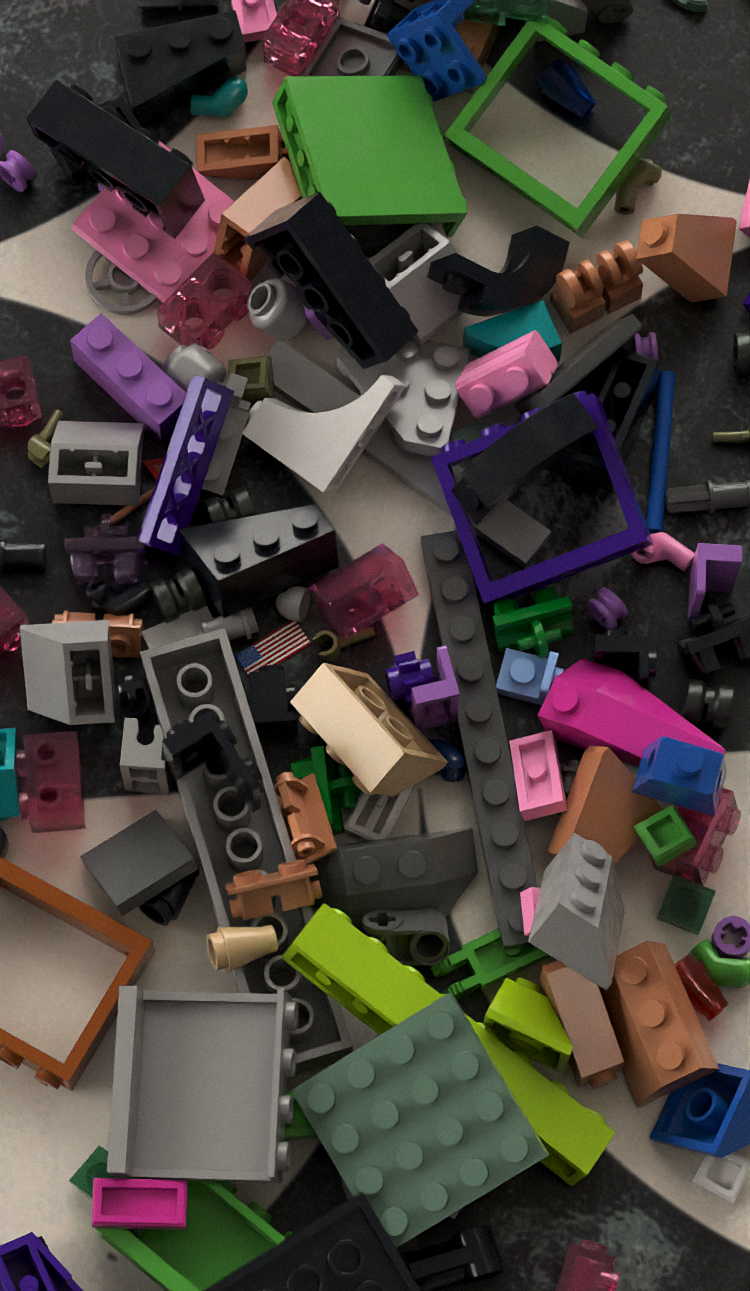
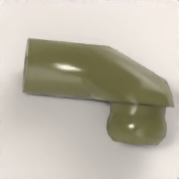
(643, 172)

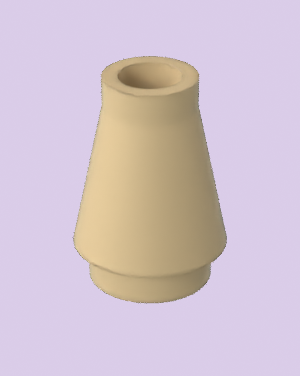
(237, 946)

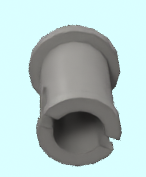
(236, 625)

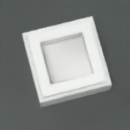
(722, 1176)

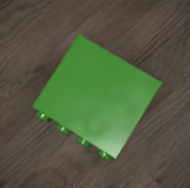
(370, 149)

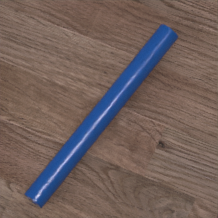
(660, 452)

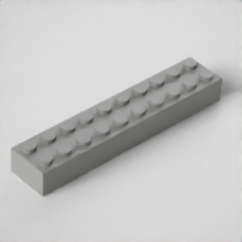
(230, 839)

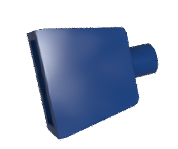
(681, 775)

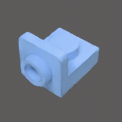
(527, 676)

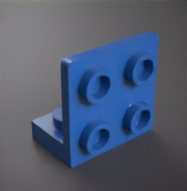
(435, 49)

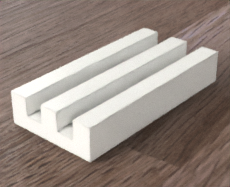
(366, 833)

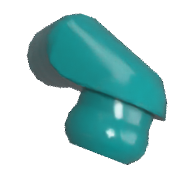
(223, 102)

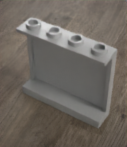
(202, 1086)

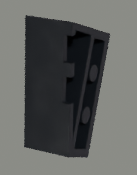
(259, 555)

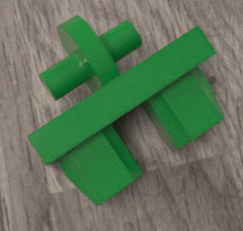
(532, 625)
(329, 784)

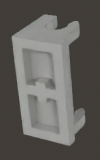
(143, 765)

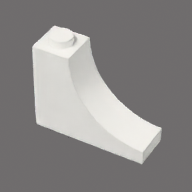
(326, 443)

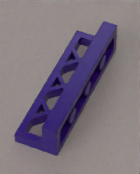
(185, 464)

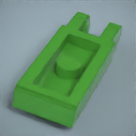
(487, 963)

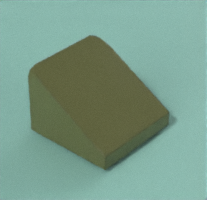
(259, 375)

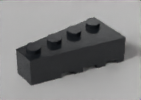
(334, 278)

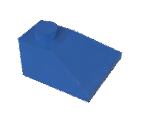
(708, 1114)

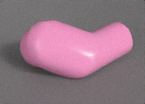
(665, 548)

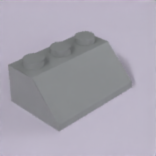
(580, 910)

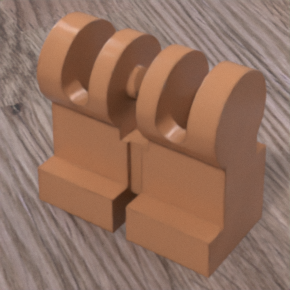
(589, 291)

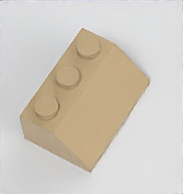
(366, 731)

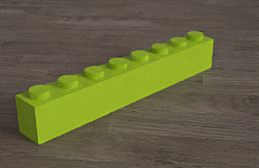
(385, 992)

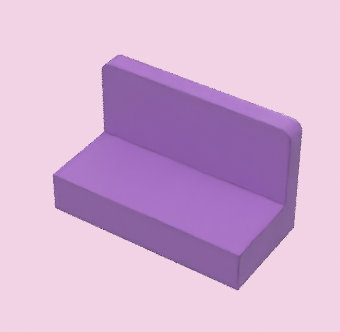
(713, 569)
(437, 701)

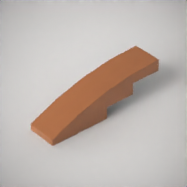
(240, 152)

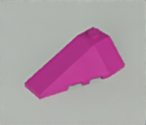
(612, 710)

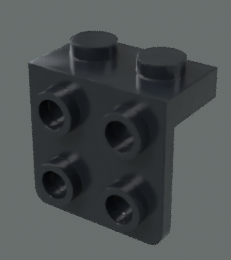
(197, 742)

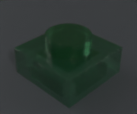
(686, 904)

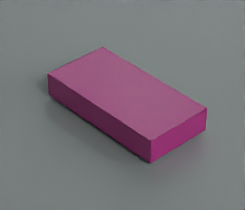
(139, 1203)

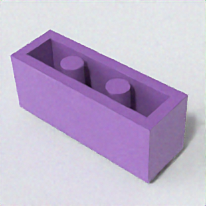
(129, 376)

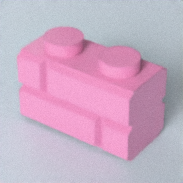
(506, 374)

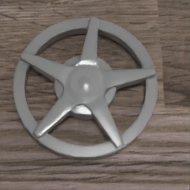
(120, 283)

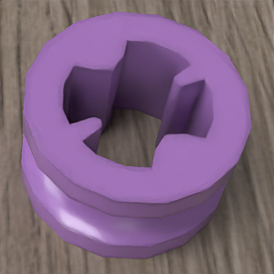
(17, 171)
(645, 345)
(607, 608)
(735, 924)

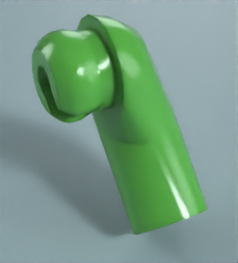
(724, 971)

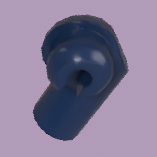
(454, 768)

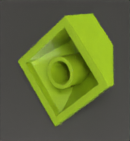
(529, 1024)

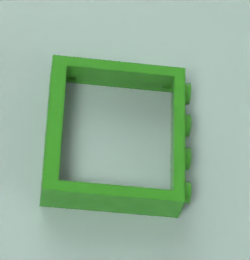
(618, 77)

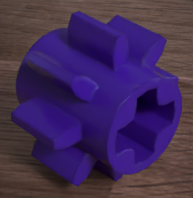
(405, 675)

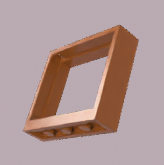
(104, 929)

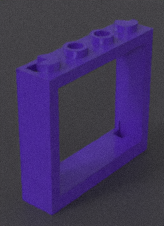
(562, 566)

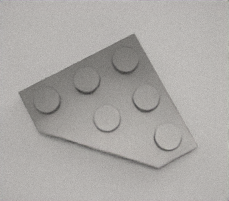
(428, 405)

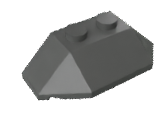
(397, 873)

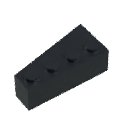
(118, 155)

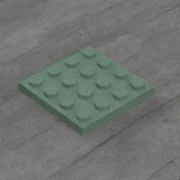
(420, 1120)

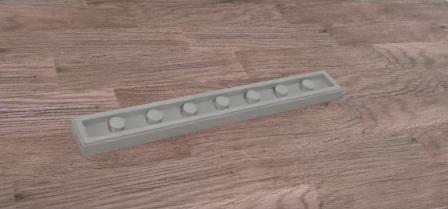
(318, 391)

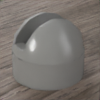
(294, 603)

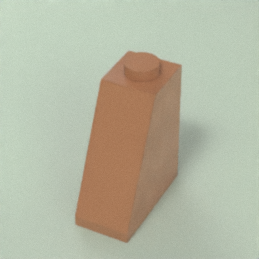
(268, 194)
(689, 253)
(603, 805)
(586, 1023)

